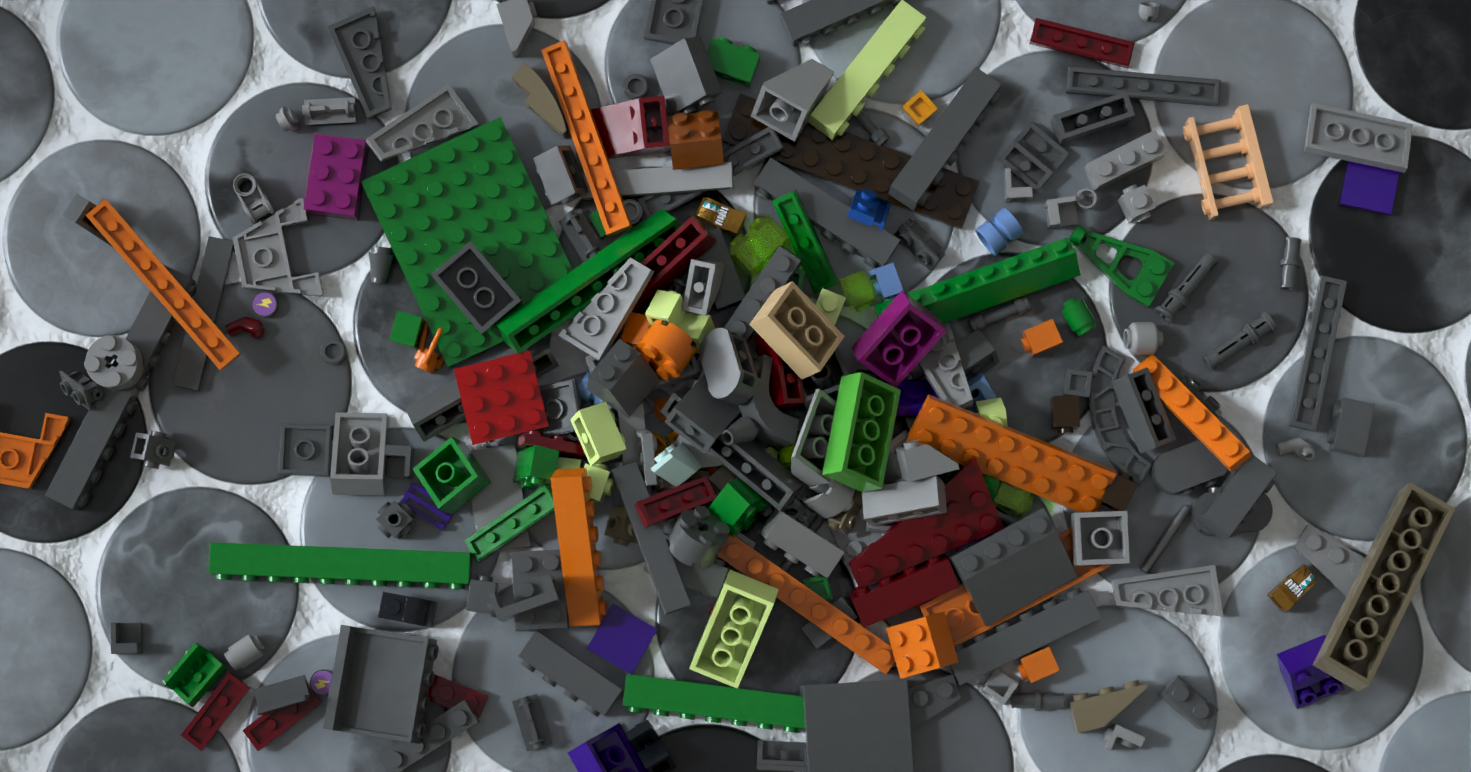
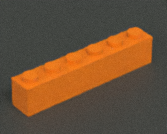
(578, 546)

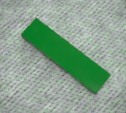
(805, 241)
(511, 524)

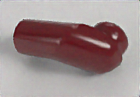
(245, 324)

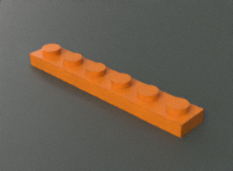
(1195, 415)

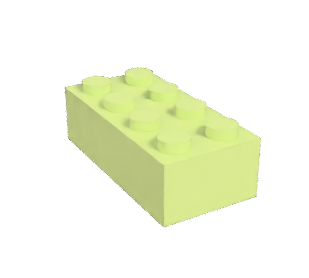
(733, 628)

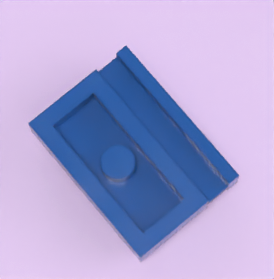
(868, 208)

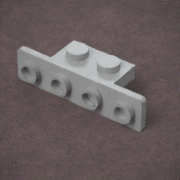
(639, 445)

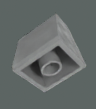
(791, 98)

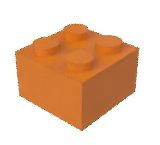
(922, 645)

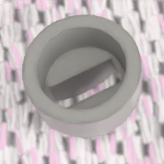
(1149, 9)
(1084, 203)

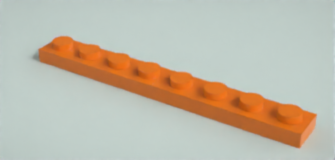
(586, 138)
(163, 284)
(809, 604)

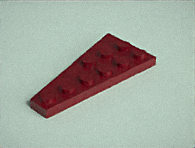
(916, 540)

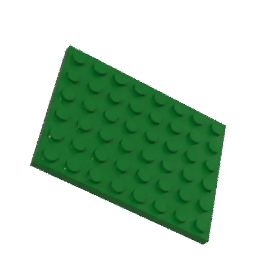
(458, 195)

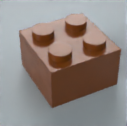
(695, 139)

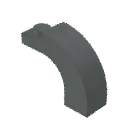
(774, 426)

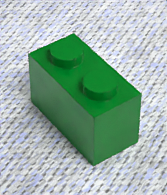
(733, 62)
(535, 466)

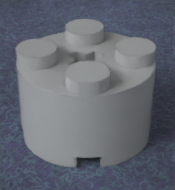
(101, 370)
(827, 498)

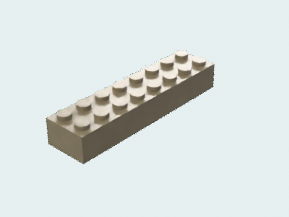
(1384, 587)

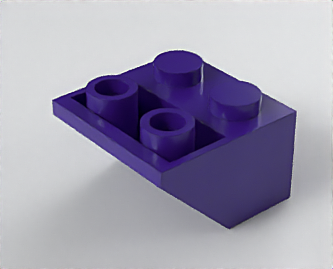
(1303, 679)

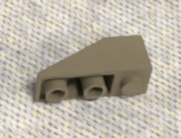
(1097, 711)

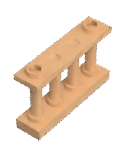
(1246, 145)

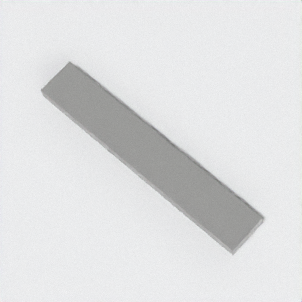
(669, 181)

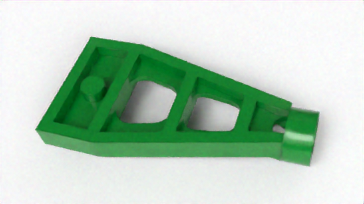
(1149, 278)

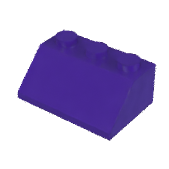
(607, 753)

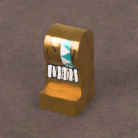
(721, 216)
(1292, 588)

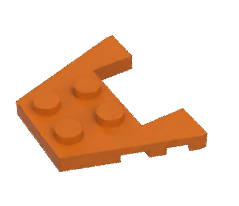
(25, 457)

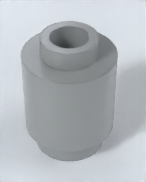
(245, 652)

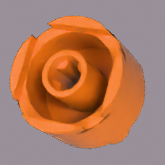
(666, 349)

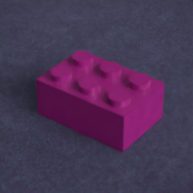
(336, 177)
(898, 339)

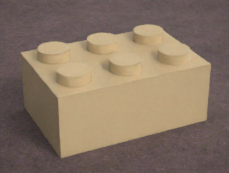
(797, 330)

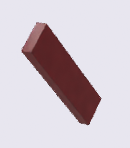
(1082, 43)

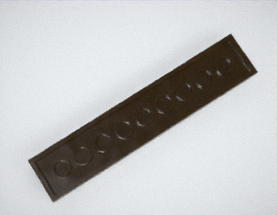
(856, 165)

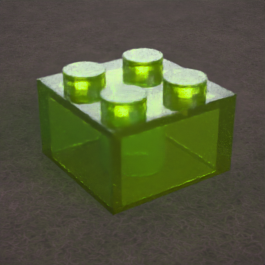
(758, 245)

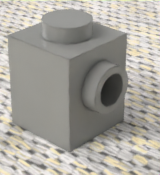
(1136, 203)

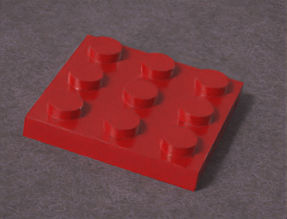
(501, 397)

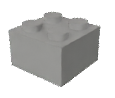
(1100, 538)

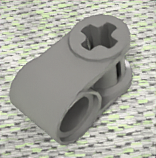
(254, 202)

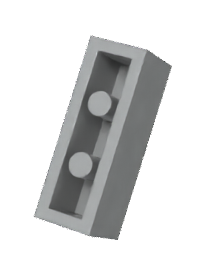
(1125, 160)
(904, 501)
(800, 543)

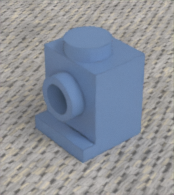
(886, 282)
(983, 388)

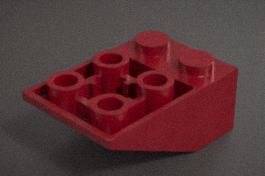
(633, 127)

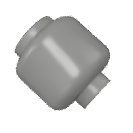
(1142, 338)

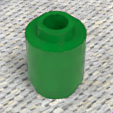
(1078, 316)

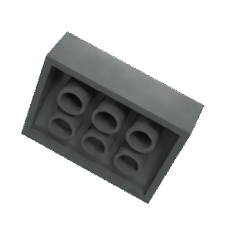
(1013, 566)

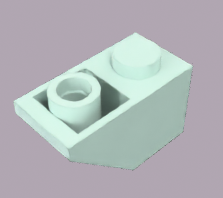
(676, 464)

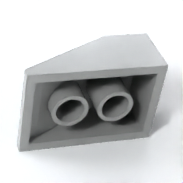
(359, 454)

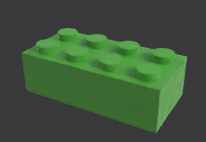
(861, 432)

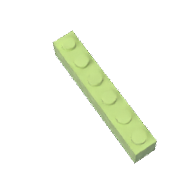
(867, 69)

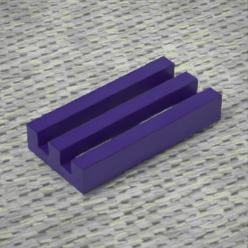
(409, 495)

